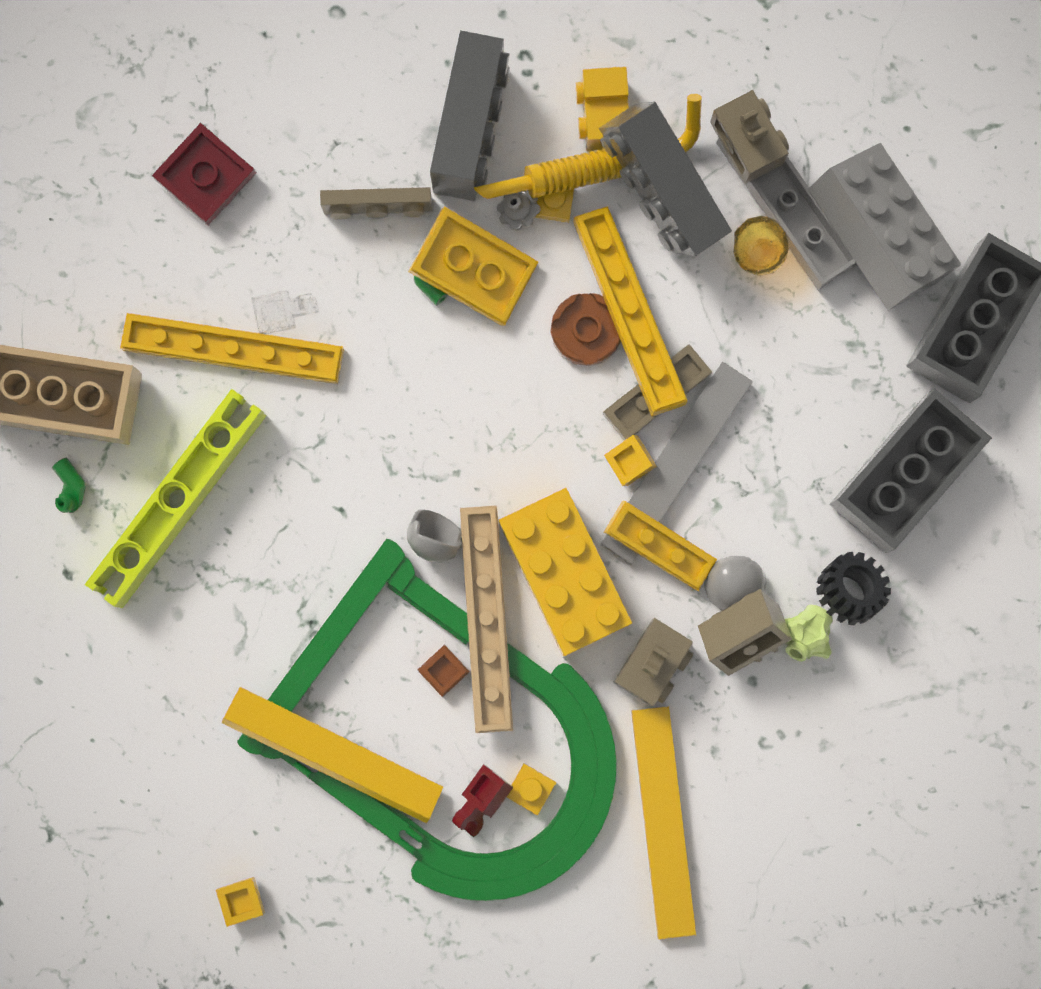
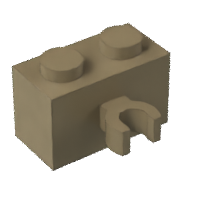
(750, 136)
(744, 632)
(654, 663)

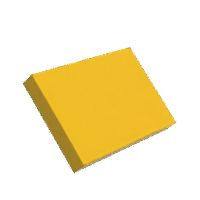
(473, 266)

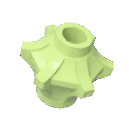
(809, 634)

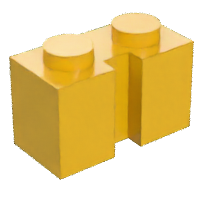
(603, 98)

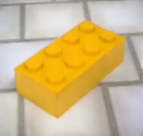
(564, 572)

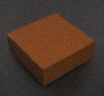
(443, 670)

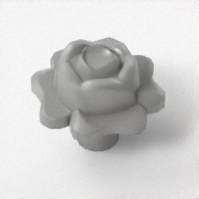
(518, 210)

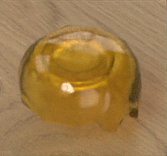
(760, 246)

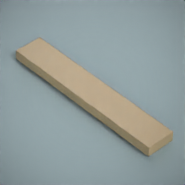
(486, 619)

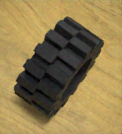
(865, 576)

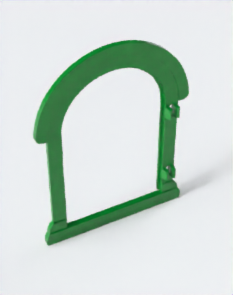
(564, 692)

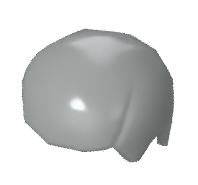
(433, 536)
(732, 580)

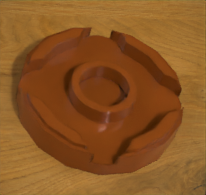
(584, 330)

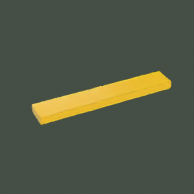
(630, 311)
(232, 348)
(332, 754)
(663, 823)

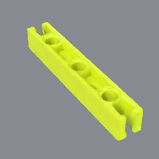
(157, 521)

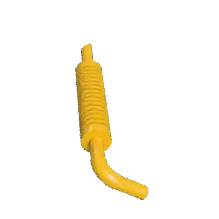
(584, 168)

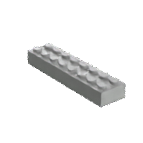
(810, 235)

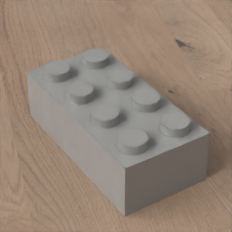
(884, 226)

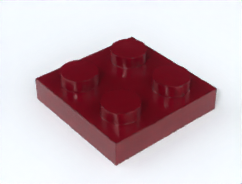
(204, 174)

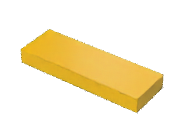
(660, 545)

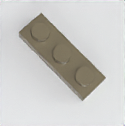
(376, 202)
(631, 412)

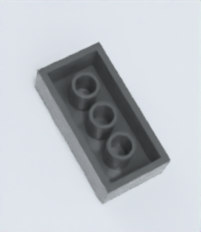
(468, 114)
(664, 179)
(978, 318)
(910, 471)

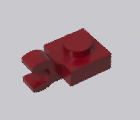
(483, 797)

